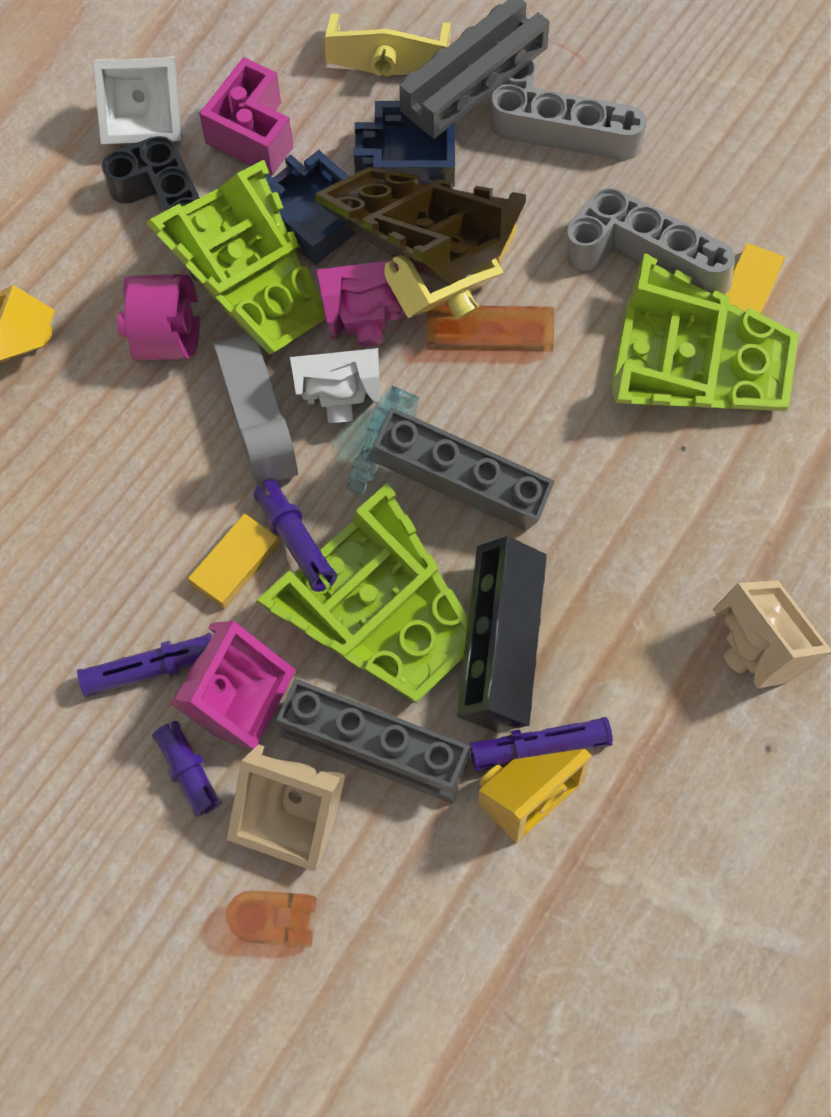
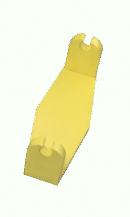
(381, 50)
(416, 298)

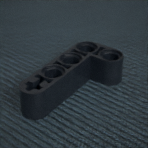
(149, 170)

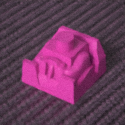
(359, 301)
(234, 686)

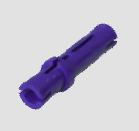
(286, 521)
(142, 666)
(557, 739)

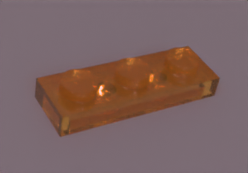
(492, 329)

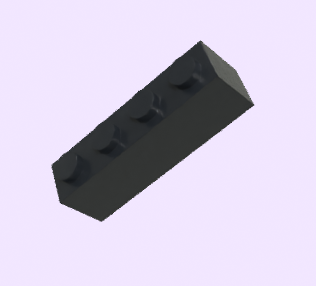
(502, 635)

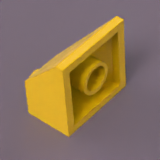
(22, 323)
(531, 789)

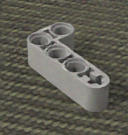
(565, 119)
(635, 228)
(256, 409)

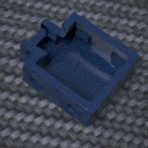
(403, 147)
(313, 226)

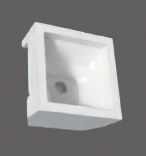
(137, 99)
(337, 380)

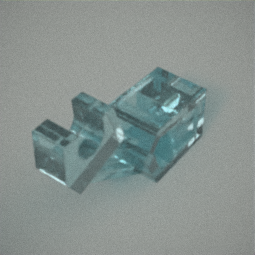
(364, 469)

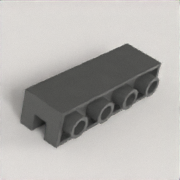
(473, 66)
(460, 469)
(373, 740)

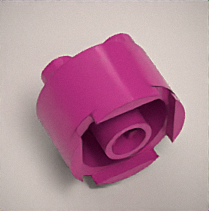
(159, 317)

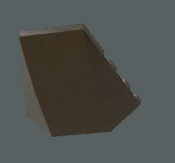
(432, 224)

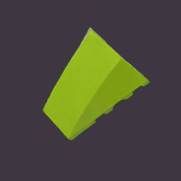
(245, 258)
(698, 348)
(385, 607)

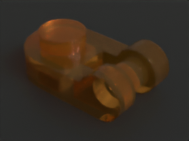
(254, 914)

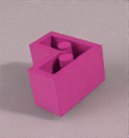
(244, 117)

